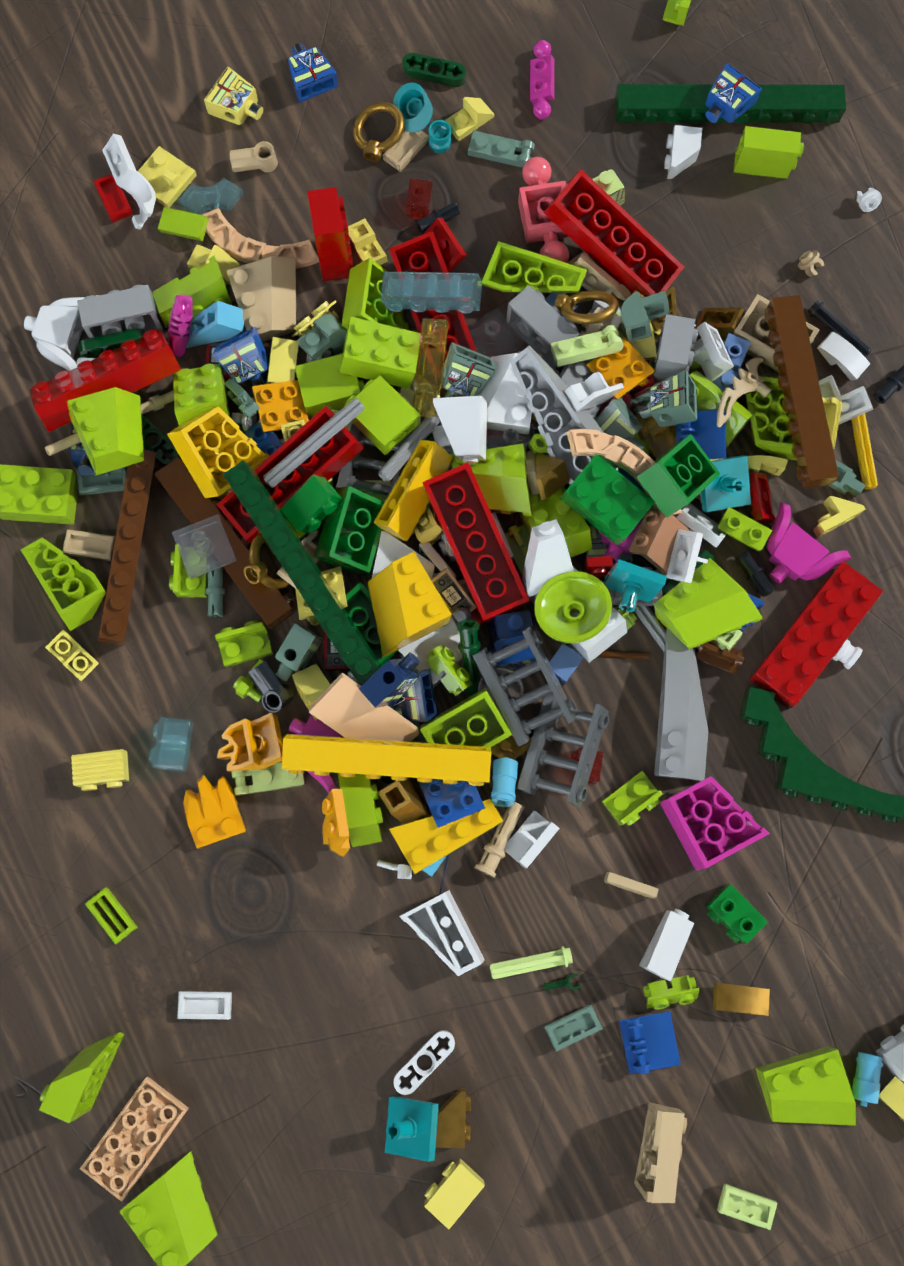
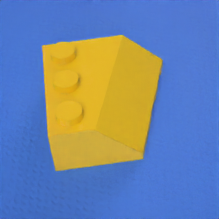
(211, 447)
(405, 604)

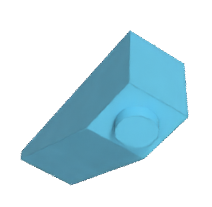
(215, 324)

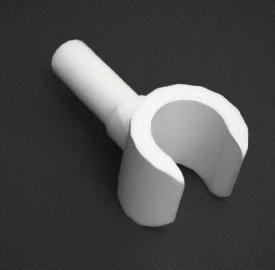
(404, 871)

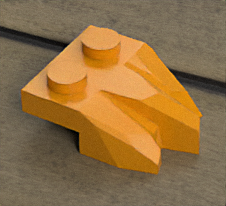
(252, 744)
(212, 812)
(335, 823)

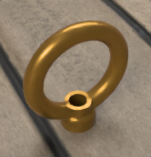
(373, 149)
(566, 306)
(257, 570)

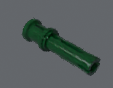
(468, 647)

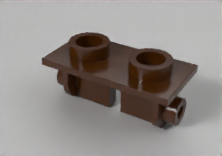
(720, 658)

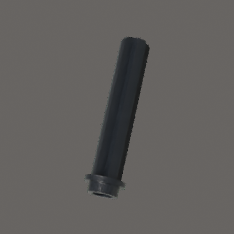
(836, 326)

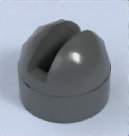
(461, 614)

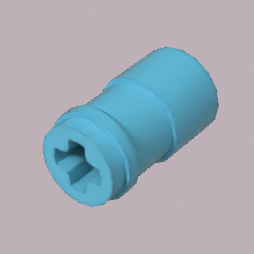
(504, 781)
(867, 1078)

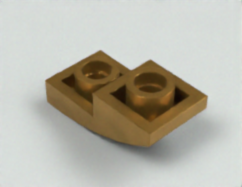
(741, 999)

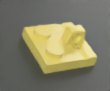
(167, 176)

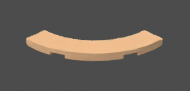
(250, 250)
(613, 449)

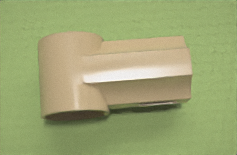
(253, 158)

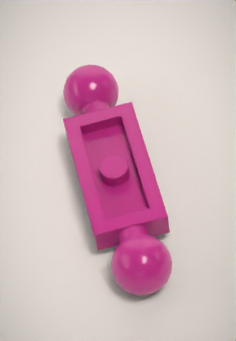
(542, 79)

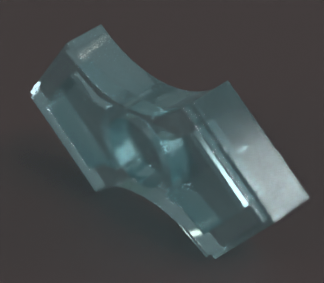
(220, 195)

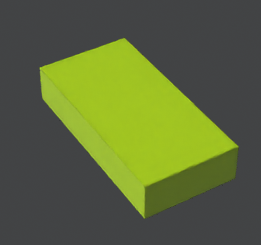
(183, 224)

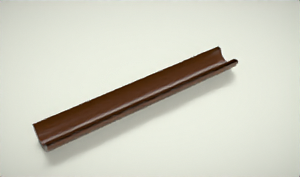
(625, 654)

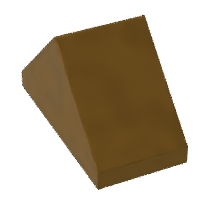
(721, 319)
(550, 475)

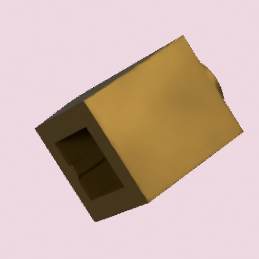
(404, 802)
(451, 1124)

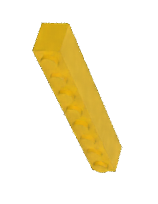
(386, 758)

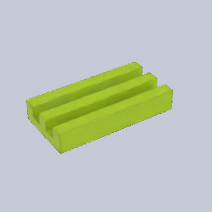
(114, 902)

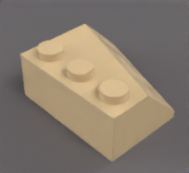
(267, 295)
(660, 1153)

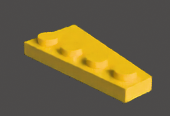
(426, 844)

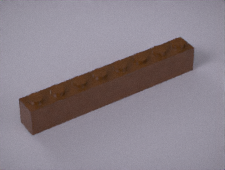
(801, 392)
(182, 488)
(126, 551)

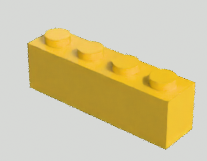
(408, 496)

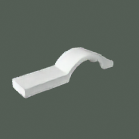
(129, 179)

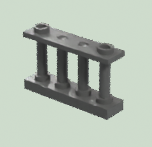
(345, 476)
(510, 705)
(539, 756)

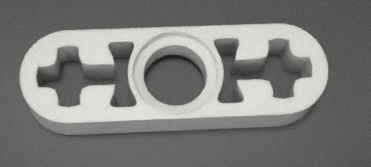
(405, 1071)

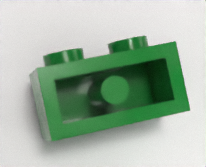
(311, 504)
(735, 914)

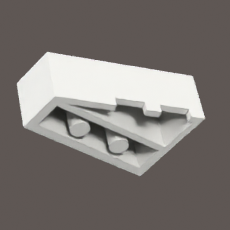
(446, 932)

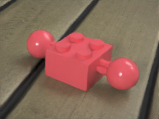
(534, 201)

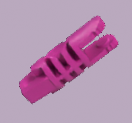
(180, 324)

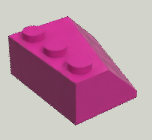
(710, 823)

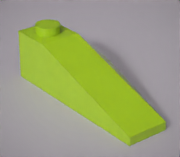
(515, 268)
(69, 586)

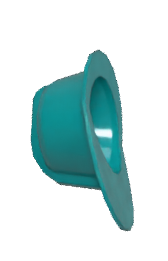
(415, 107)

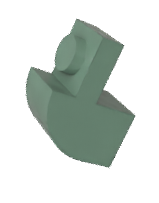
(638, 312)
(324, 336)

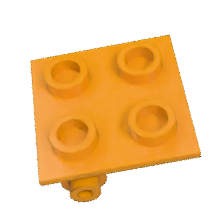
(622, 367)
(279, 404)

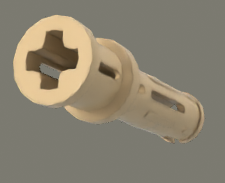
(495, 849)

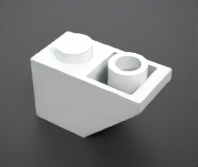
(684, 149)

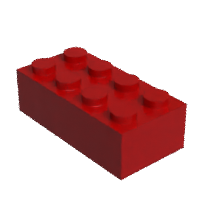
(330, 233)

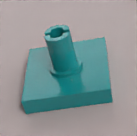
(730, 487)
(633, 583)
(411, 1128)

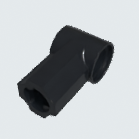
(270, 688)

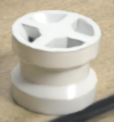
(847, 654)

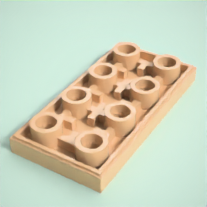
(353, 716)
(134, 1138)

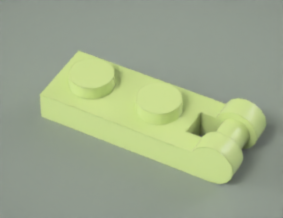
(587, 346)
(266, 780)

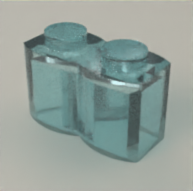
(172, 744)

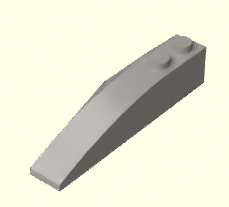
(553, 409)
(682, 716)

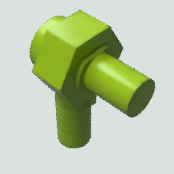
(538, 444)
(245, 687)

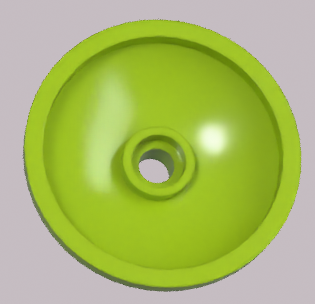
(570, 594)

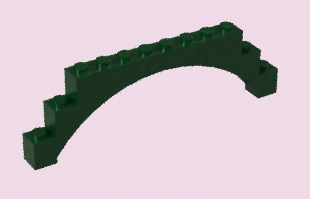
(804, 772)

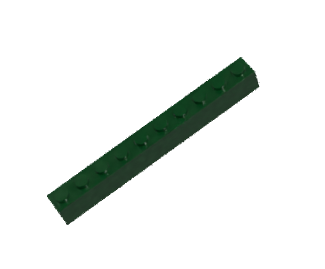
(687, 103)
(303, 571)

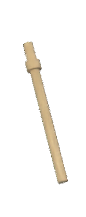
(154, 403)

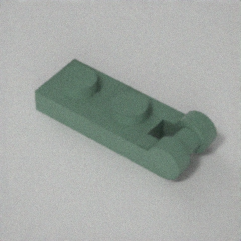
(500, 149)

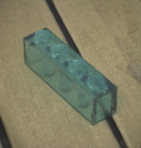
(431, 291)

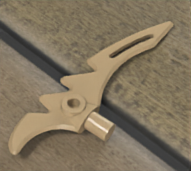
(749, 382)

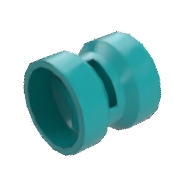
(439, 136)

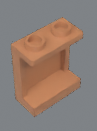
(656, 539)

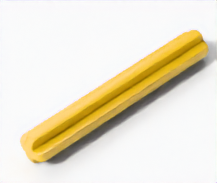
(864, 452)

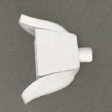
(57, 331)

